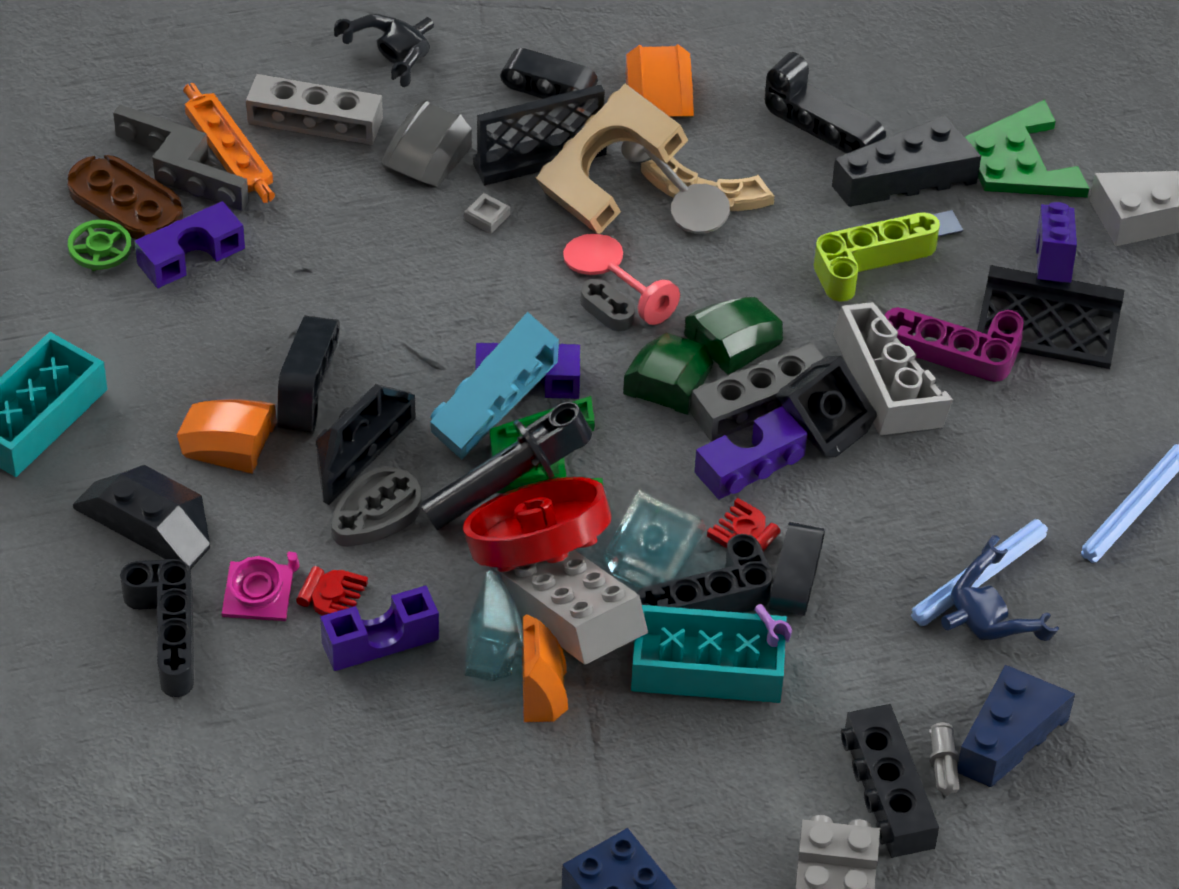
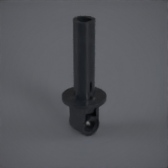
(538, 446)

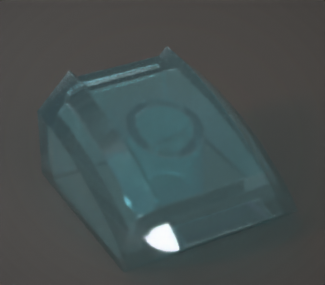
(652, 542)
(493, 631)

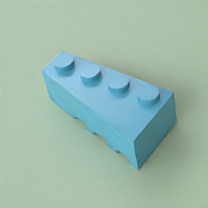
(495, 386)

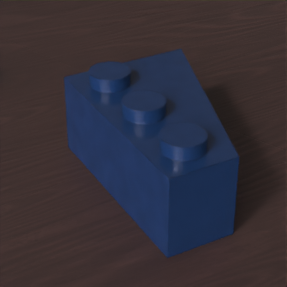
(1011, 723)

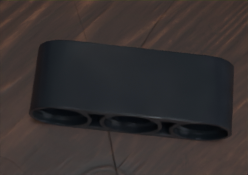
(545, 75)
(796, 569)

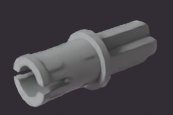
(944, 758)

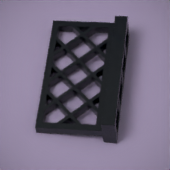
(529, 157)
(1081, 297)

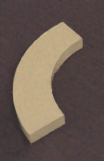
(742, 193)

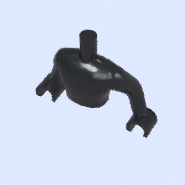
(399, 44)

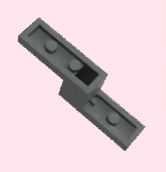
(181, 157)

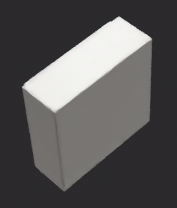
(487, 213)

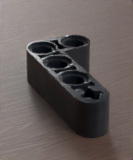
(815, 111)
(305, 371)
(735, 588)
(169, 589)

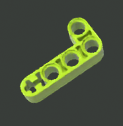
(871, 246)

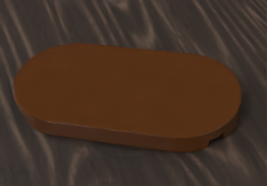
(123, 195)

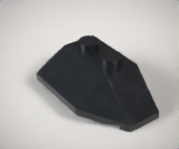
(361, 436)
(150, 513)

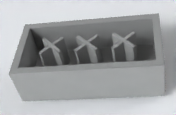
(578, 604)

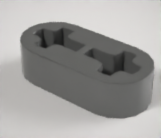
(610, 302)

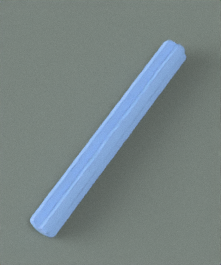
(1132, 506)
(1016, 545)

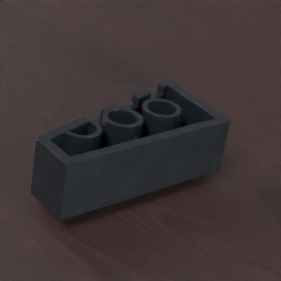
(906, 163)

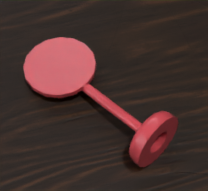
(600, 254)

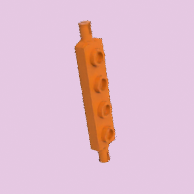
(228, 141)

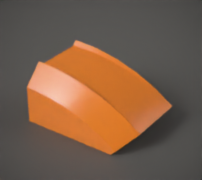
(662, 77)
(227, 432)
(542, 673)

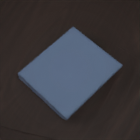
(948, 223)

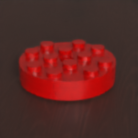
(537, 523)

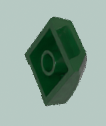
(735, 331)
(668, 372)

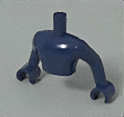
(984, 608)

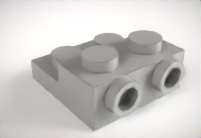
(837, 854)

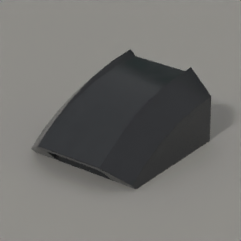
(828, 405)

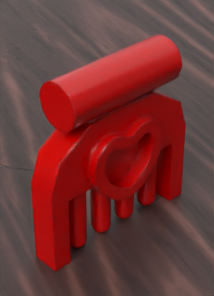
(750, 522)
(327, 590)

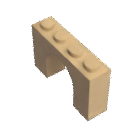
(623, 118)

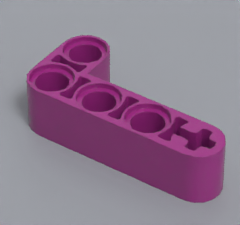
(952, 336)

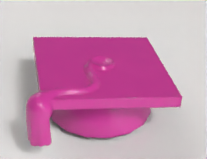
(259, 588)

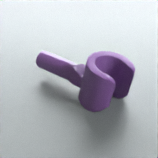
(779, 626)

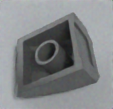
(429, 144)

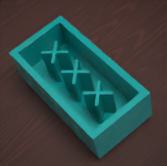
(44, 397)
(708, 655)

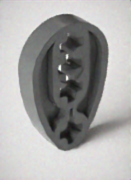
(366, 493)

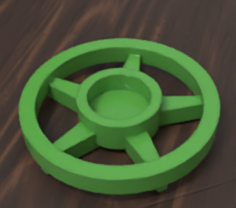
(99, 245)

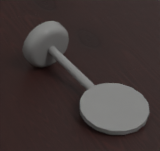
(695, 207)

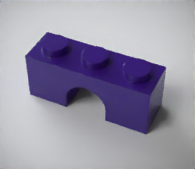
(210, 230)
(1056, 242)
(561, 380)
(730, 468)
(406, 624)

